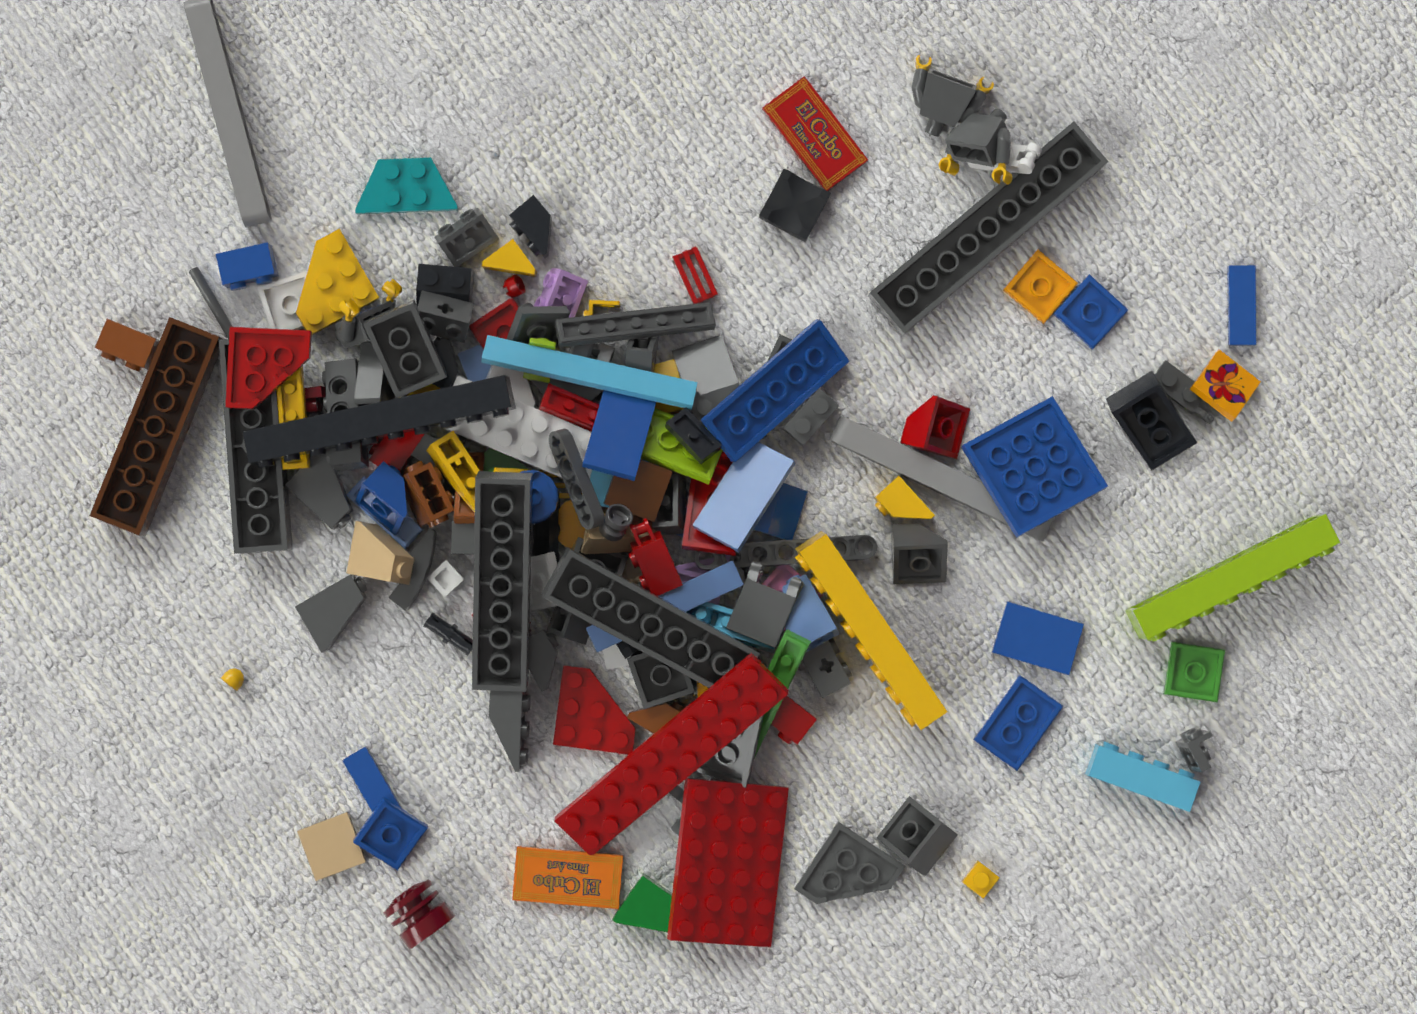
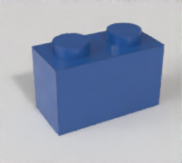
(247, 266)

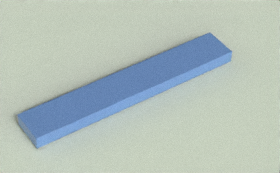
(686, 597)

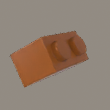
(126, 344)

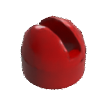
(514, 286)

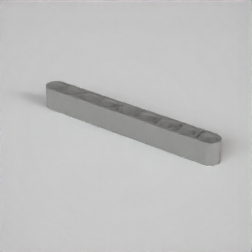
(227, 112)
(922, 470)

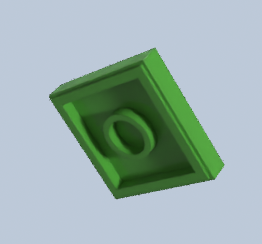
(1194, 671)

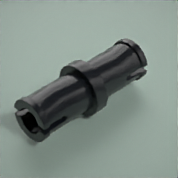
(449, 633)

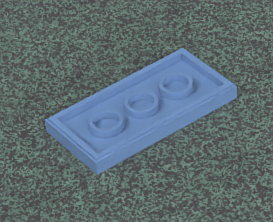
(744, 496)

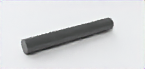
(211, 300)

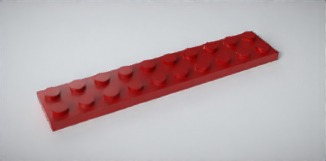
(671, 754)

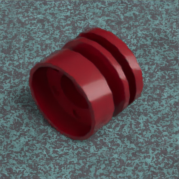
(418, 913)

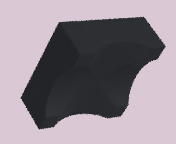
(794, 205)

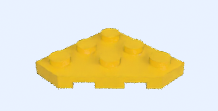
(330, 279)

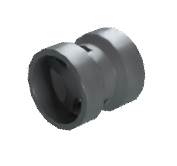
(616, 522)

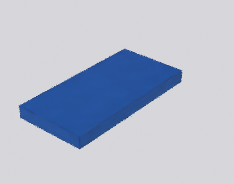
(619, 435)

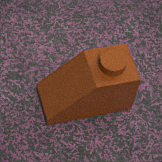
(656, 716)

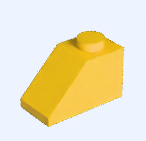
(901, 502)

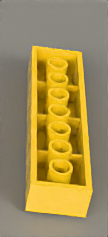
(871, 630)

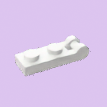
(1021, 159)

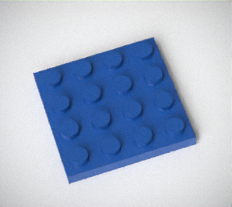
(1034, 467)

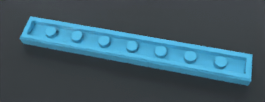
(589, 372)

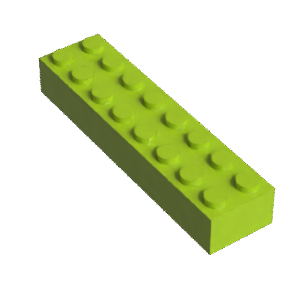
(1233, 576)

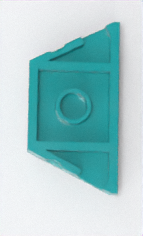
(405, 187)

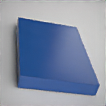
(1037, 638)
(1018, 722)

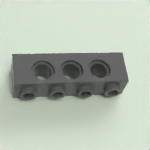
(335, 375)

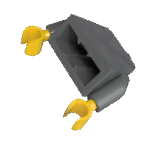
(945, 97)
(980, 141)
(351, 328)

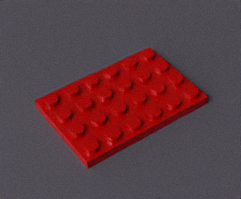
(727, 863)

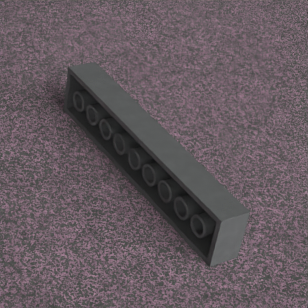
(987, 230)

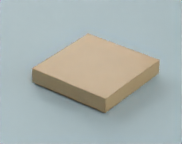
(331, 846)

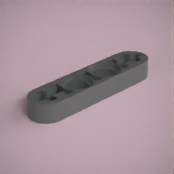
(587, 503)

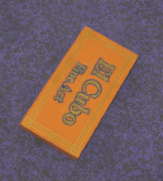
(567, 877)

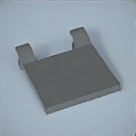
(763, 610)

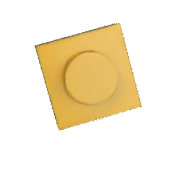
(980, 879)

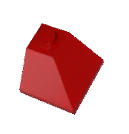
(936, 427)

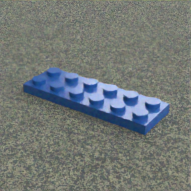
(775, 390)

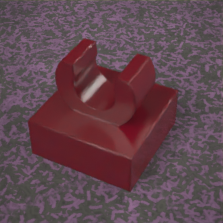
(313, 397)

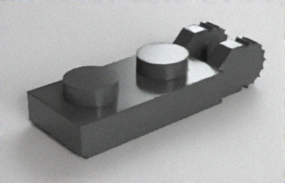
(1178, 389)

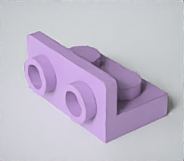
(562, 290)

